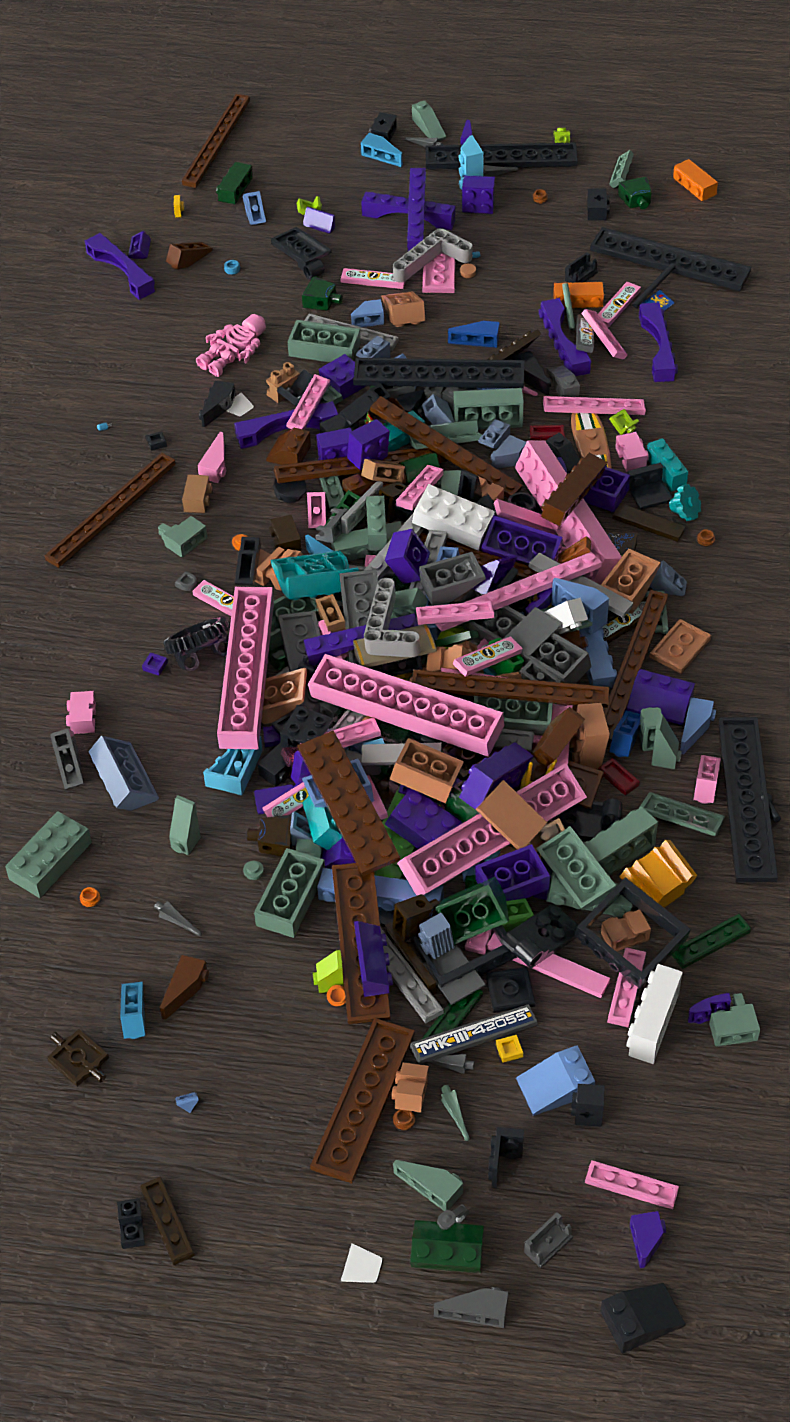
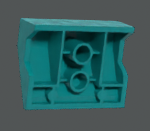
(311, 574)

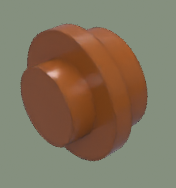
(540, 196)
(706, 537)
(404, 1119)

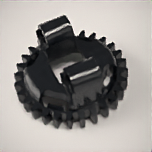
(198, 637)

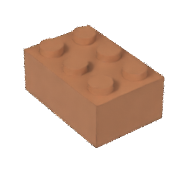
(591, 737)
(426, 770)

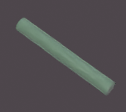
(568, 305)

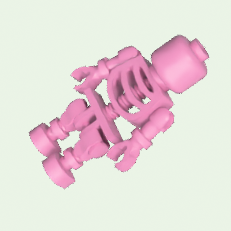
(238, 338)

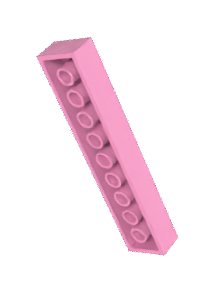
(542, 475)
(245, 668)
(407, 705)
(478, 839)

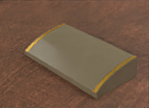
(426, 643)

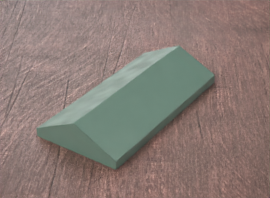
(683, 814)
(576, 868)

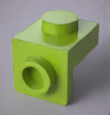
(562, 135)
(302, 204)
(623, 422)

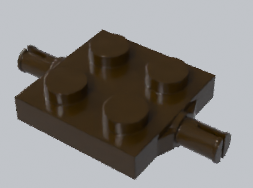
(77, 1057)

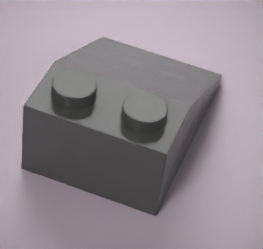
(450, 578)

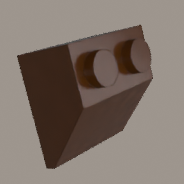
(290, 447)

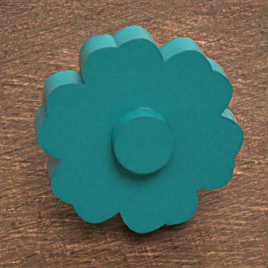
(686, 502)

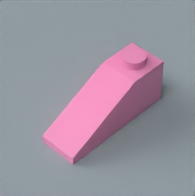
(214, 460)
(707, 779)

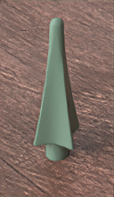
(452, 1105)

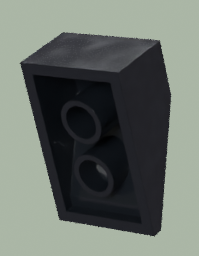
(640, 1315)

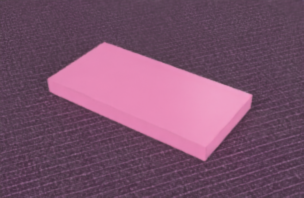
(439, 275)

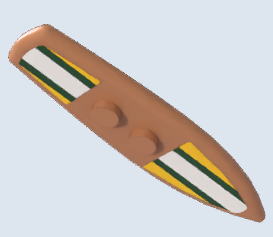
(590, 436)

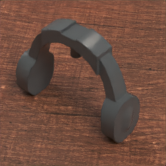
(449, 1218)

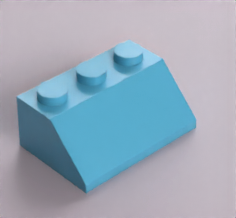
(470, 159)

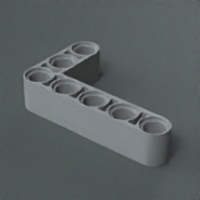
(428, 249)
(377, 637)

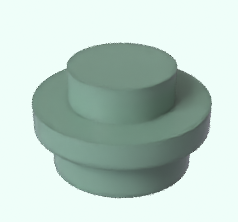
(253, 870)

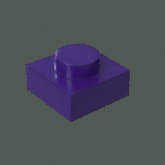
(155, 664)
(271, 737)

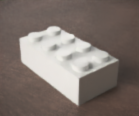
(452, 514)
(654, 1013)

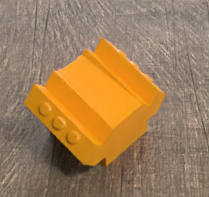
(661, 874)

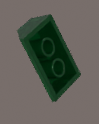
(475, 910)
(448, 1249)

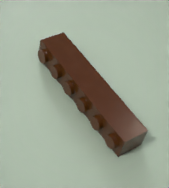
(573, 489)

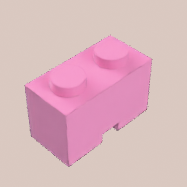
(632, 450)
(81, 708)

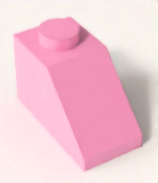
(316, 509)

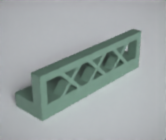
(455, 431)

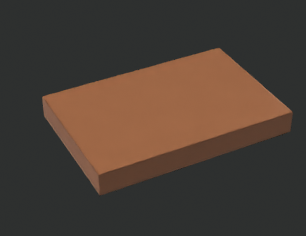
(680, 646)
(511, 815)

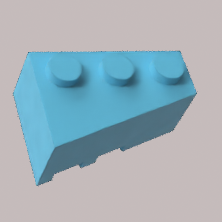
(233, 769)

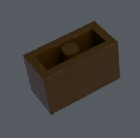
(285, 533)

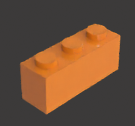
(695, 180)
(582, 294)

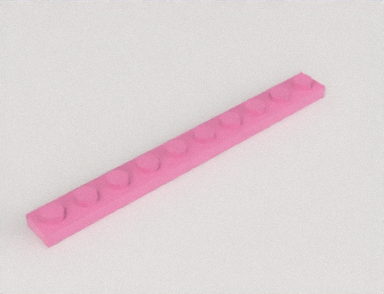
(534, 584)

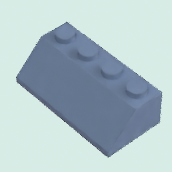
(122, 773)

